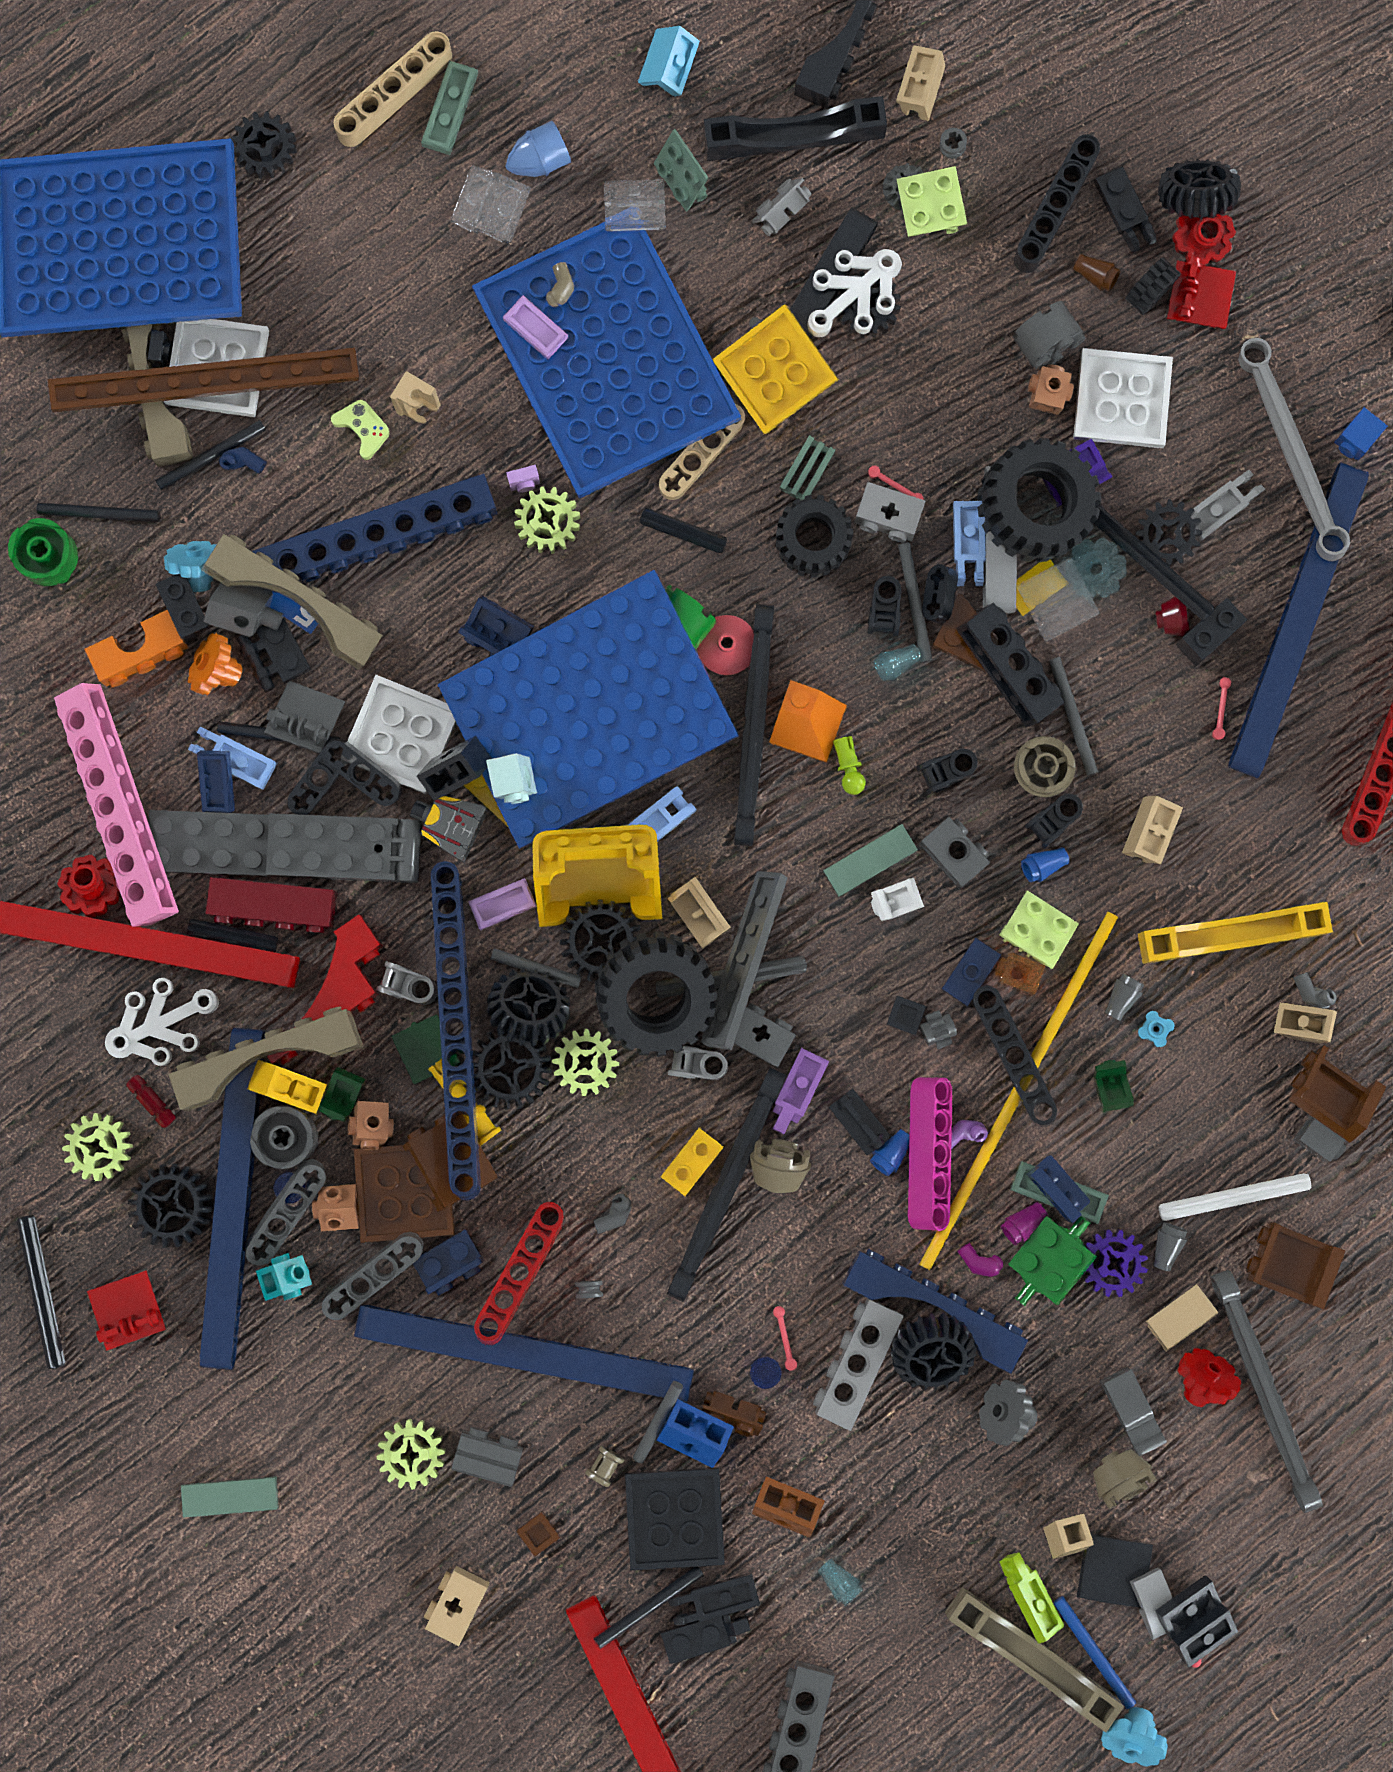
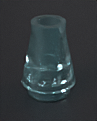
(895, 662)
(840, 1582)

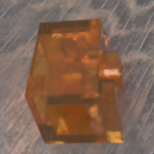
(1030, 971)

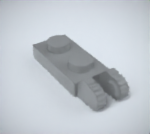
(1224, 505)

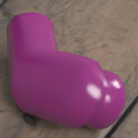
(980, 1265)

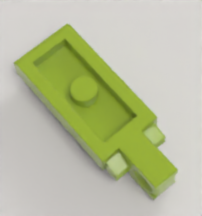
(1031, 1597)

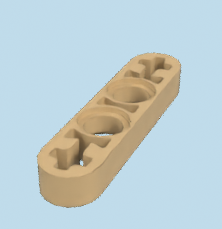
(705, 455)

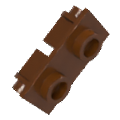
(743, 1419)

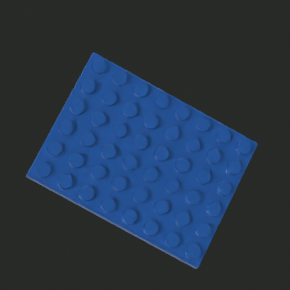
(118, 238)
(633, 365)
(593, 705)

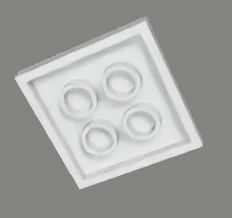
(215, 342)
(1123, 398)
(401, 730)

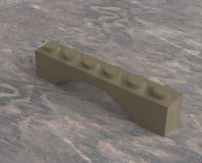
(167, 436)
(238, 566)
(205, 1081)
(1035, 1659)

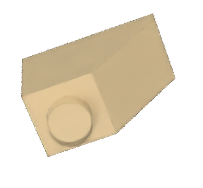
(1305, 1023)

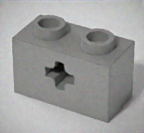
(904, 517)

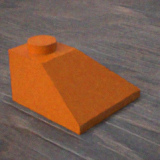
(807, 721)

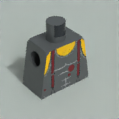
(450, 824)

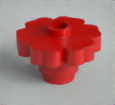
(1190, 240)
(88, 886)
(1208, 1378)

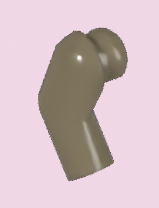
(563, 288)

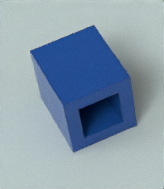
(1360, 434)

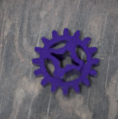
(1125, 1255)

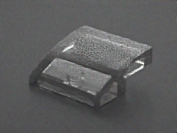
(490, 204)
(634, 205)
(1058, 599)

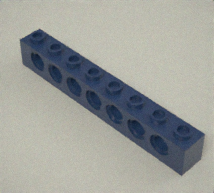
(387, 519)

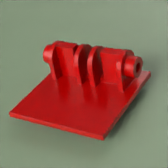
(1201, 294)
(126, 1310)

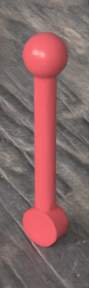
(874, 472)
(1219, 732)
(790, 1362)

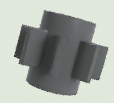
(938, 1029)

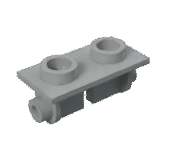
(772, 212)

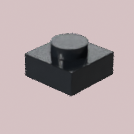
(159, 349)
(905, 1015)

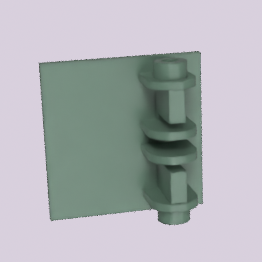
(681, 171)

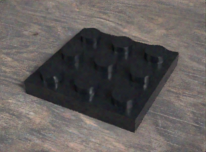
(674, 1518)

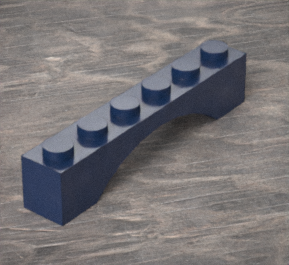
(877, 1280)

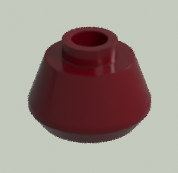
(1173, 617)

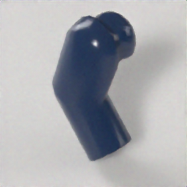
(240, 458)

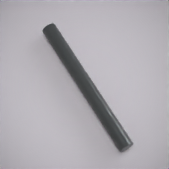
(915, 602)
(1073, 716)

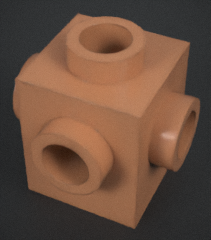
(1050, 389)
(367, 1116)
(336, 1208)

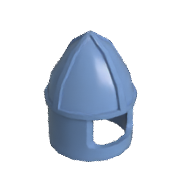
(538, 152)

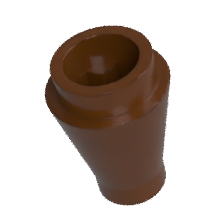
(1097, 272)

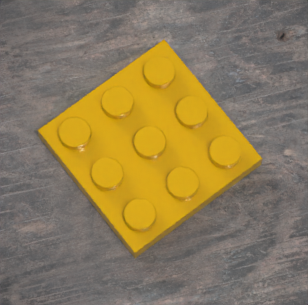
(775, 369)

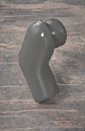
(1312, 995)
(617, 1215)

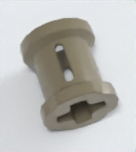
(604, 1466)

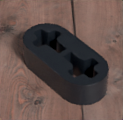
(939, 593)

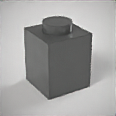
(1320, 1140)

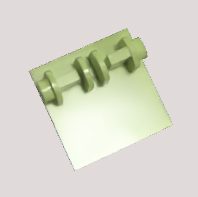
(932, 202)
(1039, 930)

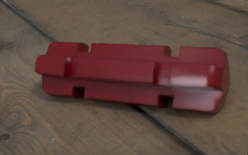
(151, 1101)

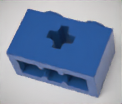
(695, 1433)

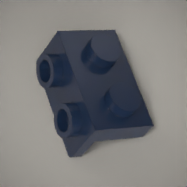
(493, 627)

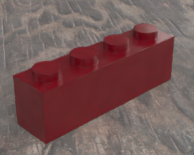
(271, 903)

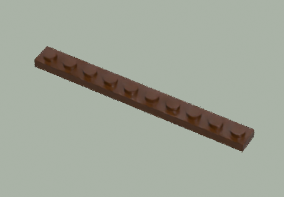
(203, 380)

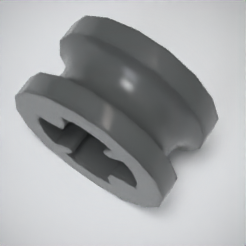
(948, 151)
(589, 1289)

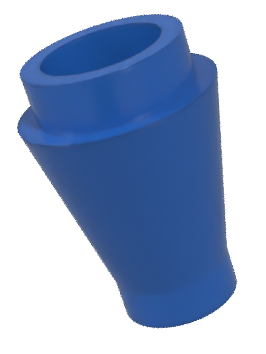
(1043, 864)
(891, 1153)

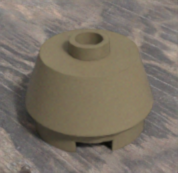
(1044, 766)
(779, 1166)
(1122, 1477)

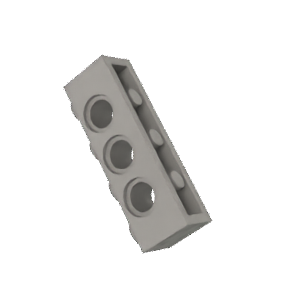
(845, 1411)

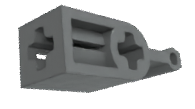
(1133, 1410)

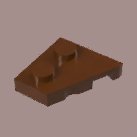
(949, 639)

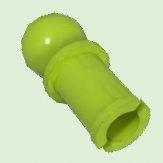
(853, 781)

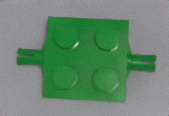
(1052, 1260)

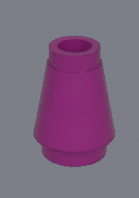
(1023, 1223)

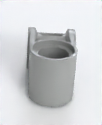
(402, 983)
(695, 1064)

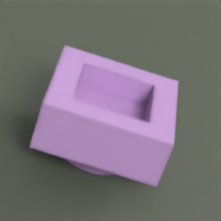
(523, 479)

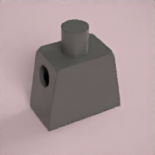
(242, 609)

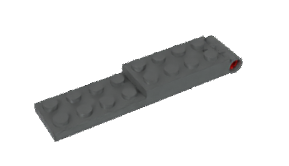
(288, 845)

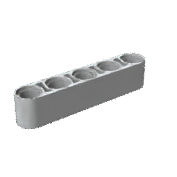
(999, 574)

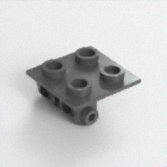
(304, 717)

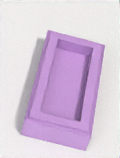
(535, 327)
(502, 904)

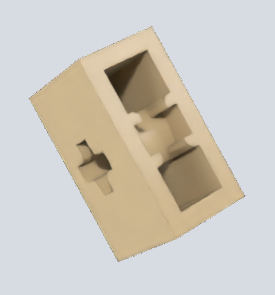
(453, 1624)

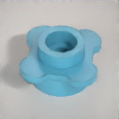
(1148, 1033)

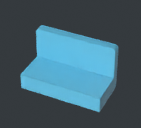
(669, 59)

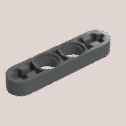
(281, 1210)
(370, 1273)

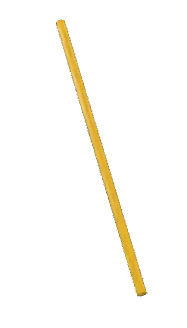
(1013, 1099)

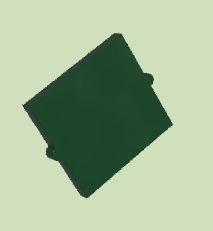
(421, 1048)

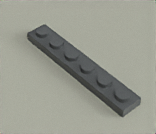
(744, 959)

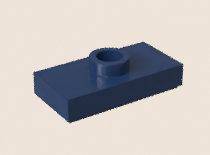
(216, 781)
(971, 972)

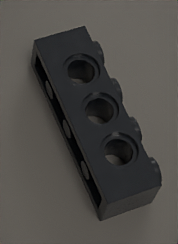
(994, 659)

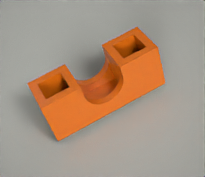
(115, 665)

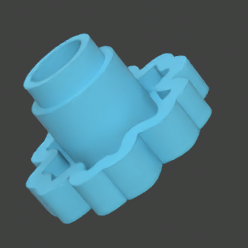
(188, 562)
(1135, 1738)

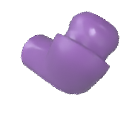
(969, 1131)

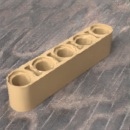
(396, 75)

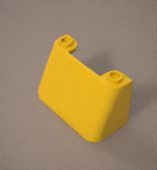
(595, 866)

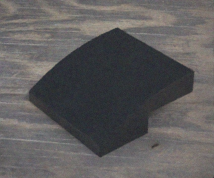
(1110, 1567)
(1196, 1621)

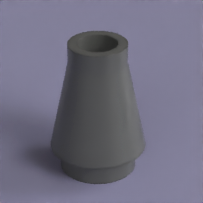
(1123, 996)
(1169, 1245)

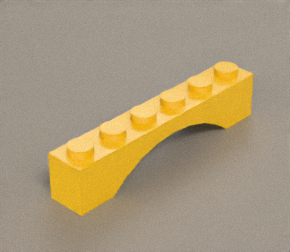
(1235, 933)

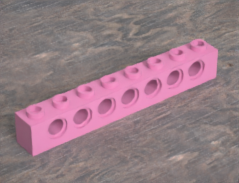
(116, 804)

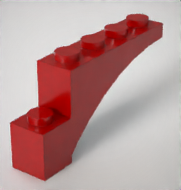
(345, 982)

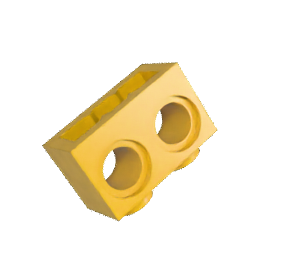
(286, 1086)
(692, 1161)

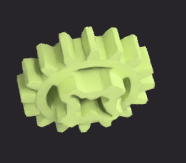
(537, 526)
(576, 1052)
(91, 1157)
(397, 1455)

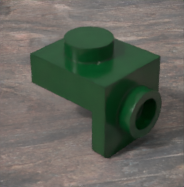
(1113, 1085)
(341, 1095)

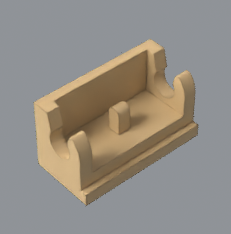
(921, 81)
(413, 394)
(1152, 829)
(699, 913)
(1181, 1317)

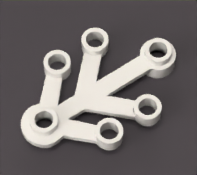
(857, 288)
(156, 1025)

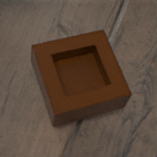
(538, 1533)

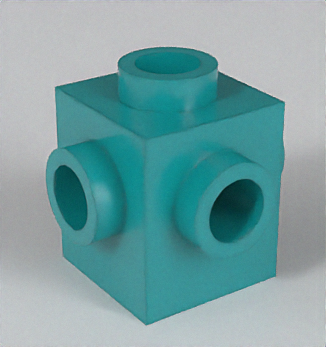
(284, 1277)

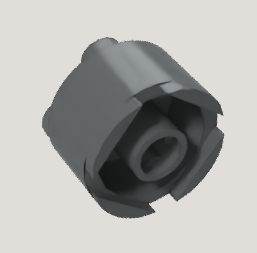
(1048, 335)
(267, 1132)

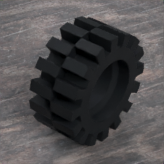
(1152, 285)

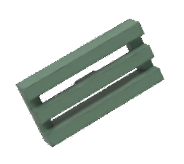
(819, 447)

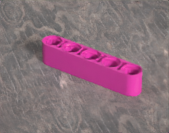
(930, 1153)

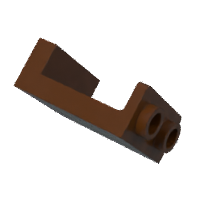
(1334, 1096)
(431, 1156)
(1294, 1264)

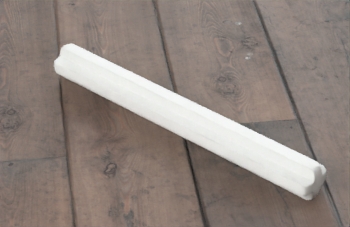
(1235, 1197)

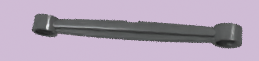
(1265, 1390)

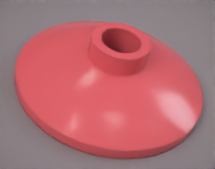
(727, 660)

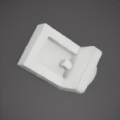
(896, 900)

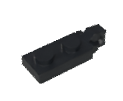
(702, 1637)

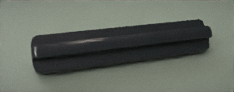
(683, 530)
(232, 935)

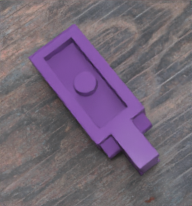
(798, 1089)

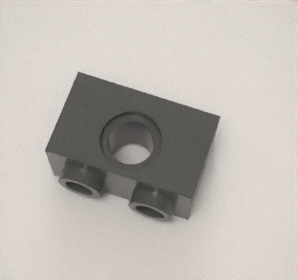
(957, 870)

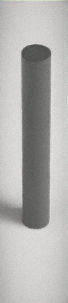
(530, 965)
(657, 1422)

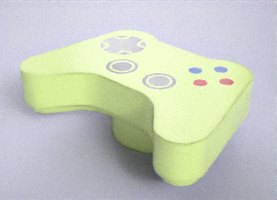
(365, 424)

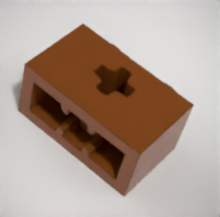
(788, 1507)

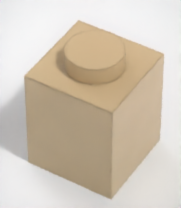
(1068, 1536)

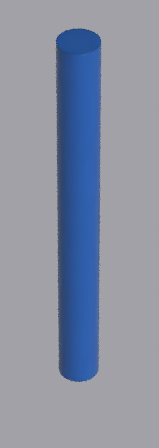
(1094, 1652)

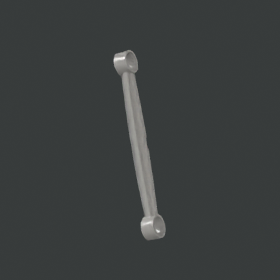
(1293, 449)

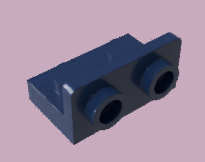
(1059, 1188)
(447, 1262)

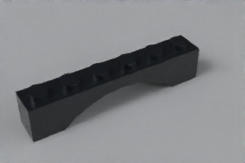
(822, 70)
(744, 136)

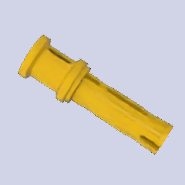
(485, 1127)

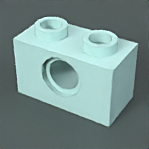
(511, 778)

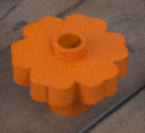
(213, 665)

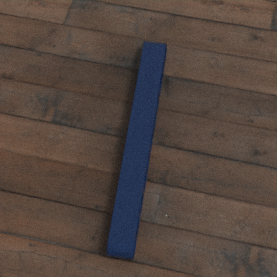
(1295, 628)
(455, 1044)
(230, 1216)
(521, 1352)

